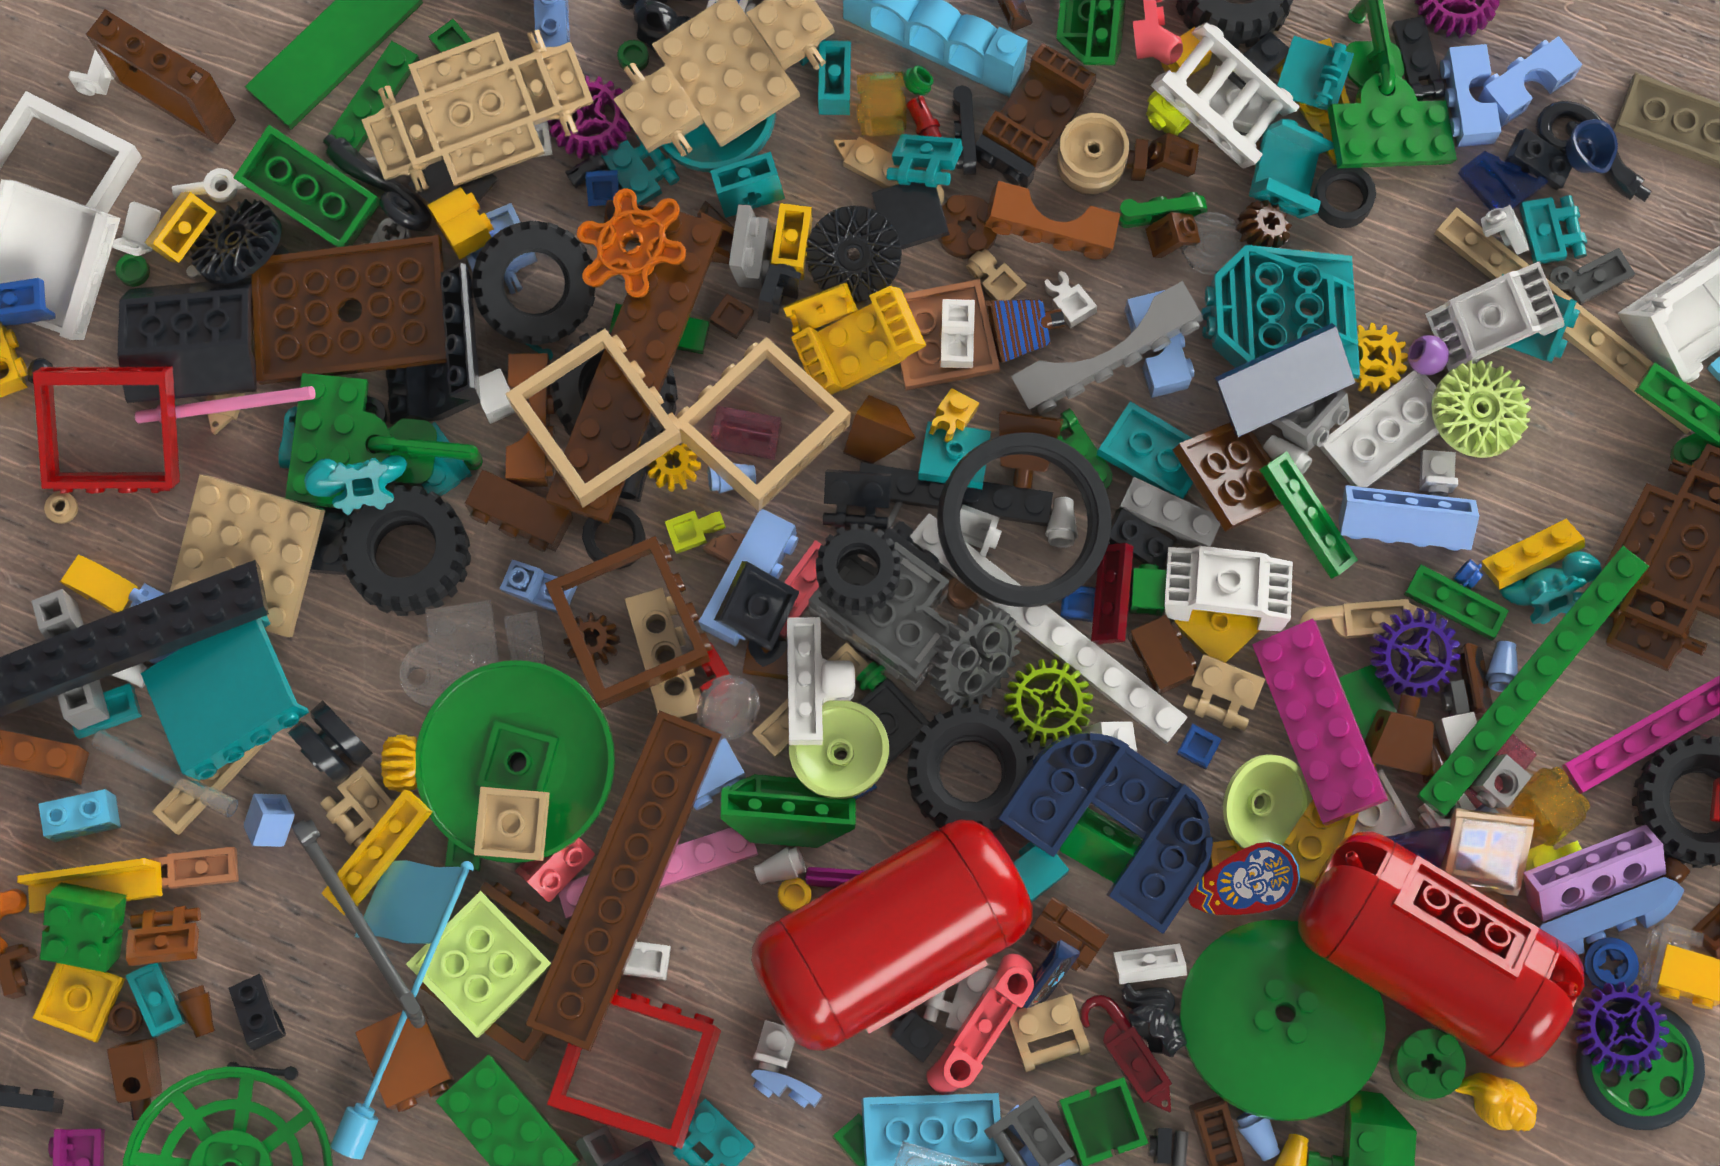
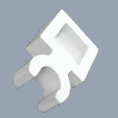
(1073, 301)

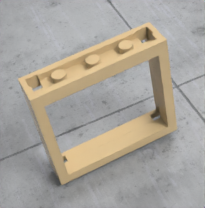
(798, 459)
(589, 491)

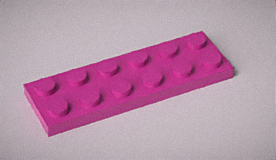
(1319, 722)

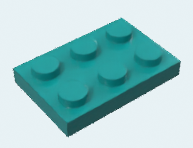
(1143, 449)

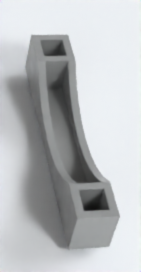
(1167, 316)

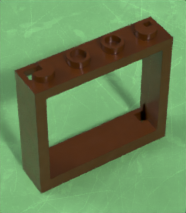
(161, 76)
(687, 613)
(552, 930)

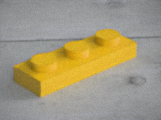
(1533, 554)

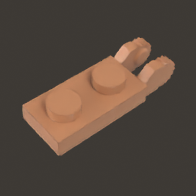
(200, 867)

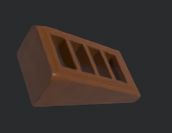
(1208, 1106)

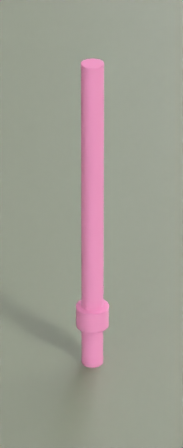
(229, 404)

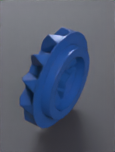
(1616, 950)

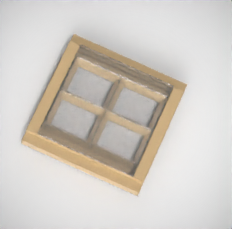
(1488, 850)

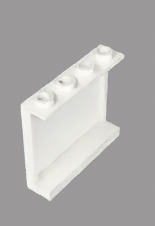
(60, 245)

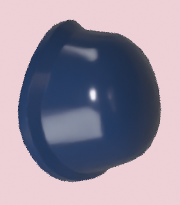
(1592, 147)

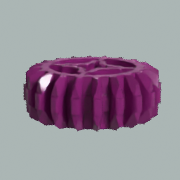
(1458, 15)
(607, 132)

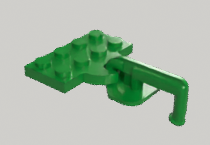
(1387, 120)
(340, 430)

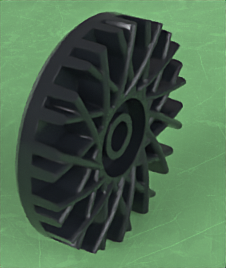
(859, 229)
(237, 243)

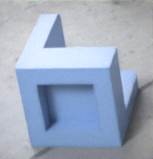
(268, 820)

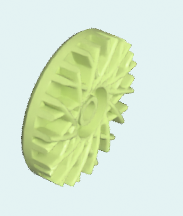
(1480, 409)

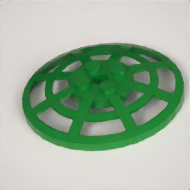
(232, 1144)

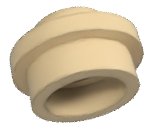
(67, 513)

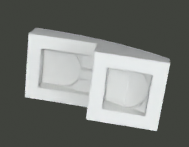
(957, 333)

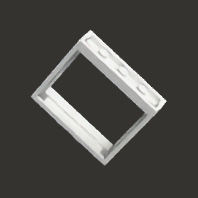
(125, 153)

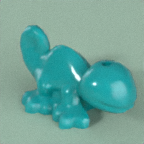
(360, 481)
(1553, 588)

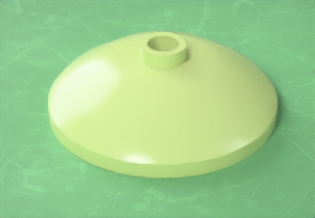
(848, 729)
(1280, 803)

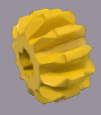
(687, 462)
(399, 763)

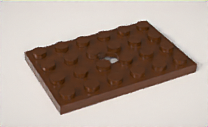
(301, 298)

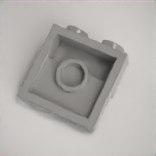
(750, 248)
(1312, 423)

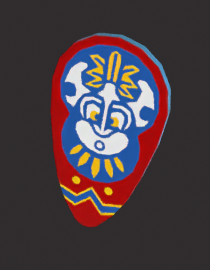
(1248, 882)

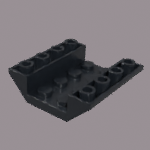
(195, 329)
(449, 387)

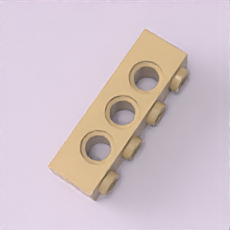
(642, 611)

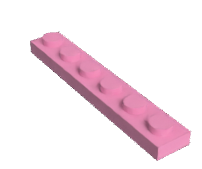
(687, 862)

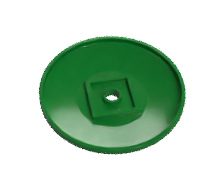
(505, 712)
(1270, 1064)

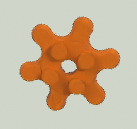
(626, 224)

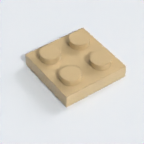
(511, 823)

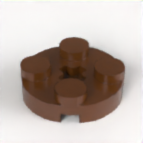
(958, 210)

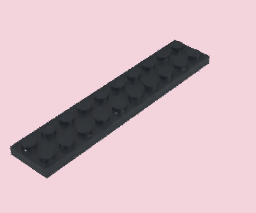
(131, 637)

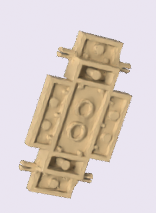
(723, 71)
(477, 109)

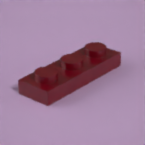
(1112, 595)

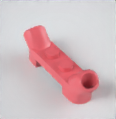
(1153, 39)
(982, 1027)

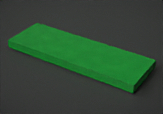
(326, 55)

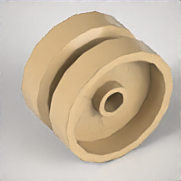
(1092, 153)

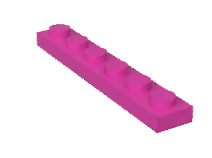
(1644, 737)

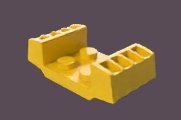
(860, 342)

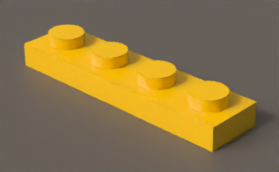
(381, 847)

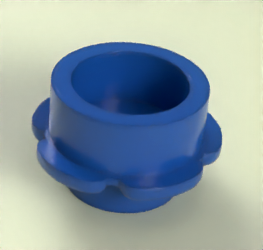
(1468, 574)

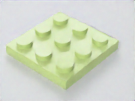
(480, 965)

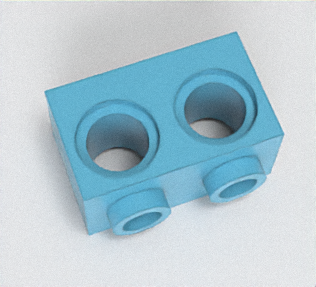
(79, 815)

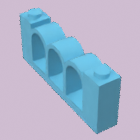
(946, 37)

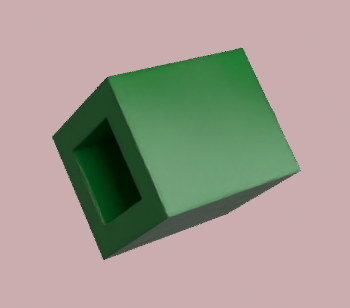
(1147, 590)

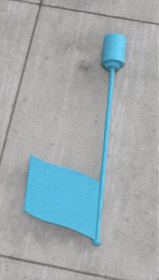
(410, 908)

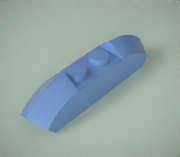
(1645, 903)

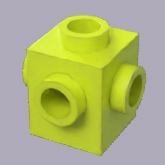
(1164, 115)

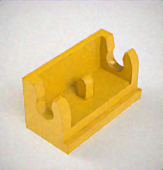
(821, 308)

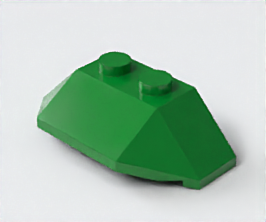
(1092, 29)
(785, 812)
(1376, 1133)

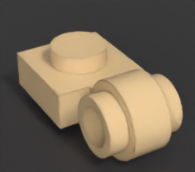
(1000, 283)

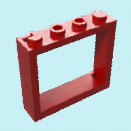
(96, 482)
(689, 1099)

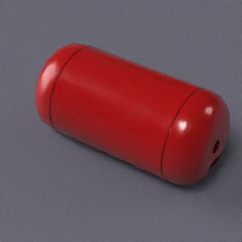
(892, 935)
(1441, 949)

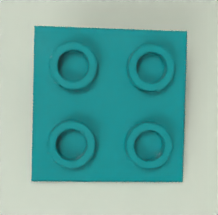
(1315, 72)

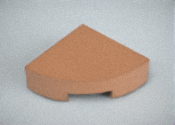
(724, 546)

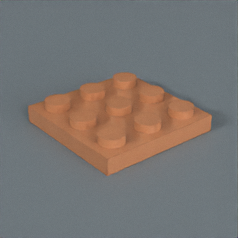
(924, 365)

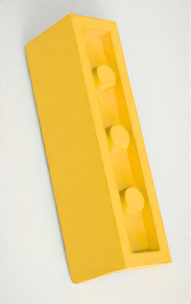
(133, 878)

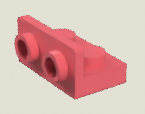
(557, 870)

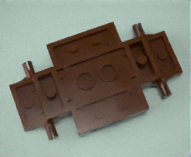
(1682, 548)

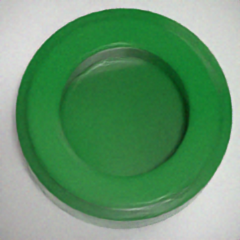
(633, 52)
(132, 270)

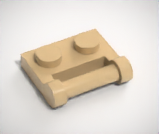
(1046, 1021)

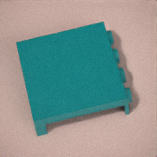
(222, 698)

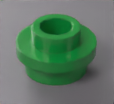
(918, 80)
(871, 676)

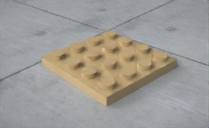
(242, 525)

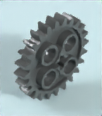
(974, 655)

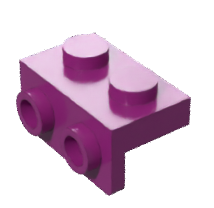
(77, 1147)

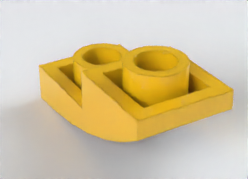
(98, 583)

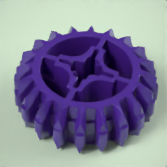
(1419, 640)
(1632, 1034)

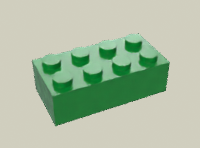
(307, 188)
(503, 1120)

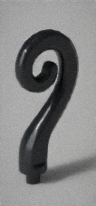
(1619, 176)
(396, 199)

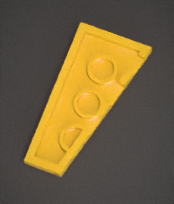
(1314, 842)

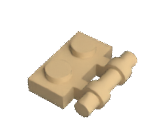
(1226, 682)
(366, 798)

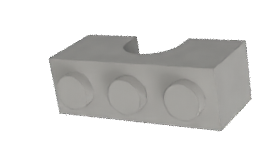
(1158, 508)

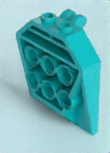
(1237, 296)

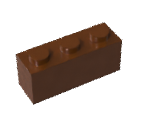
(517, 512)

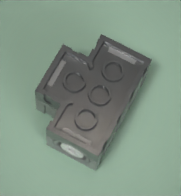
(902, 631)

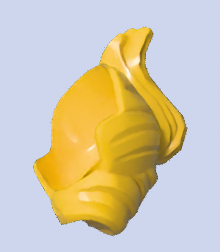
(1500, 1102)

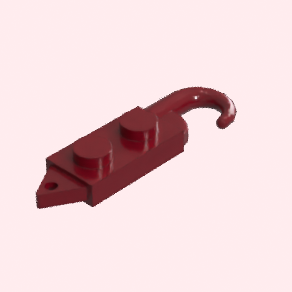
(1131, 1054)

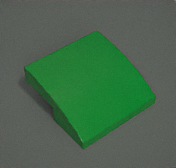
(1365, 696)

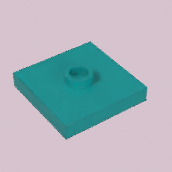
(941, 457)

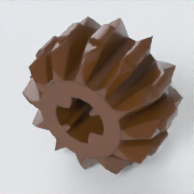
(1263, 225)
(604, 639)

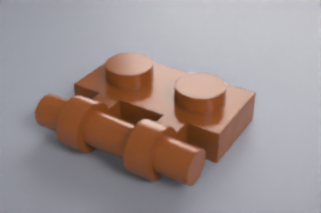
(163, 943)

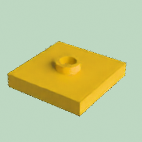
(1219, 633)
(78, 1000)

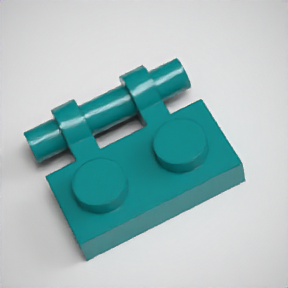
(924, 152)
(634, 173)
(1544, 230)
(717, 1135)

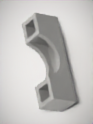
(54, 616)

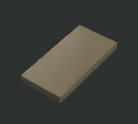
(1671, 119)

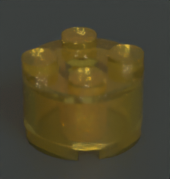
(882, 103)
(1551, 804)

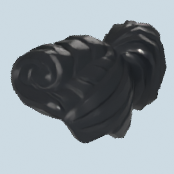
(655, 20)
(1154, 1018)

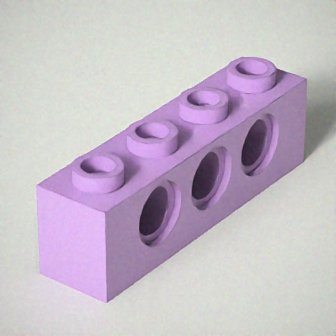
(1594, 873)

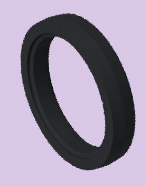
(1092, 492)

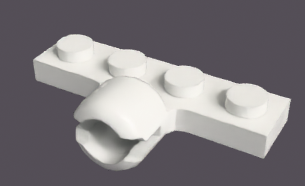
(812, 681)

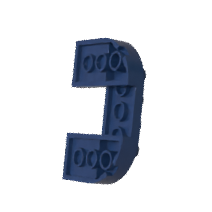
(1133, 793)

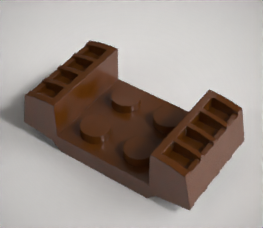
(1041, 106)

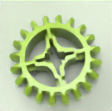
(1034, 697)

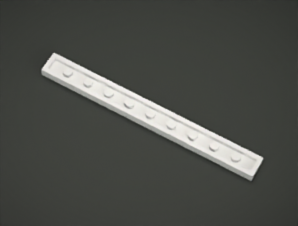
(1071, 647)

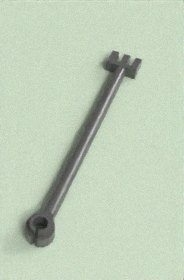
(307, 834)

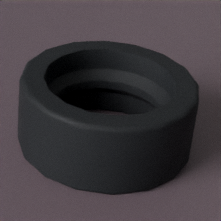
(1357, 177)
(591, 525)

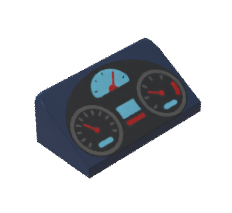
(1051, 972)

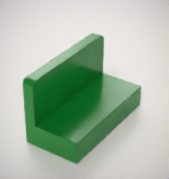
(1100, 845)

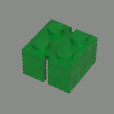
(77, 927)
(1102, 1122)

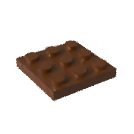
(1229, 474)

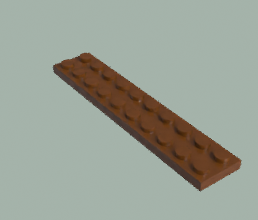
(651, 330)
(624, 881)

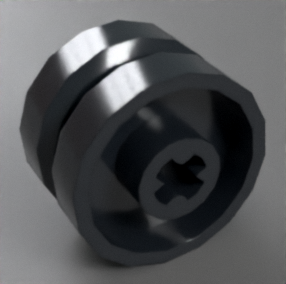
(327, 745)

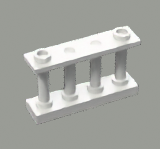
(1197, 106)

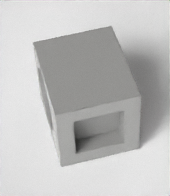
(1513, 779)

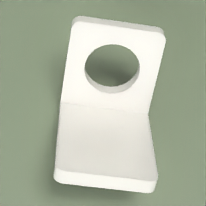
(138, 226)

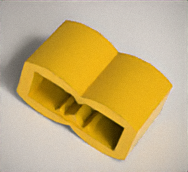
(460, 222)

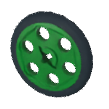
(1659, 1109)

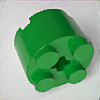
(1438, 1048)

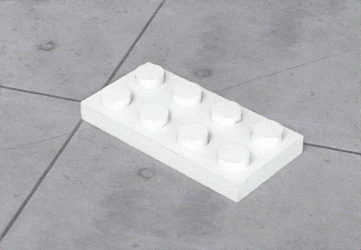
(1384, 432)

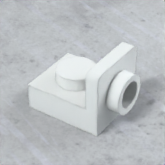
(1505, 222)
(1437, 472)
(774, 1047)

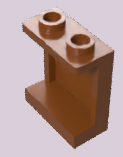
(414, 1066)

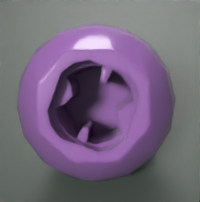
(1428, 355)

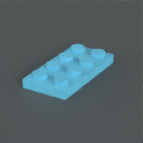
(935, 1122)

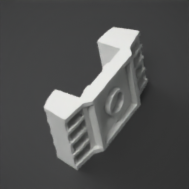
(1496, 315)
(1228, 584)

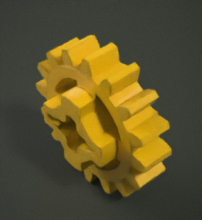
(1383, 365)

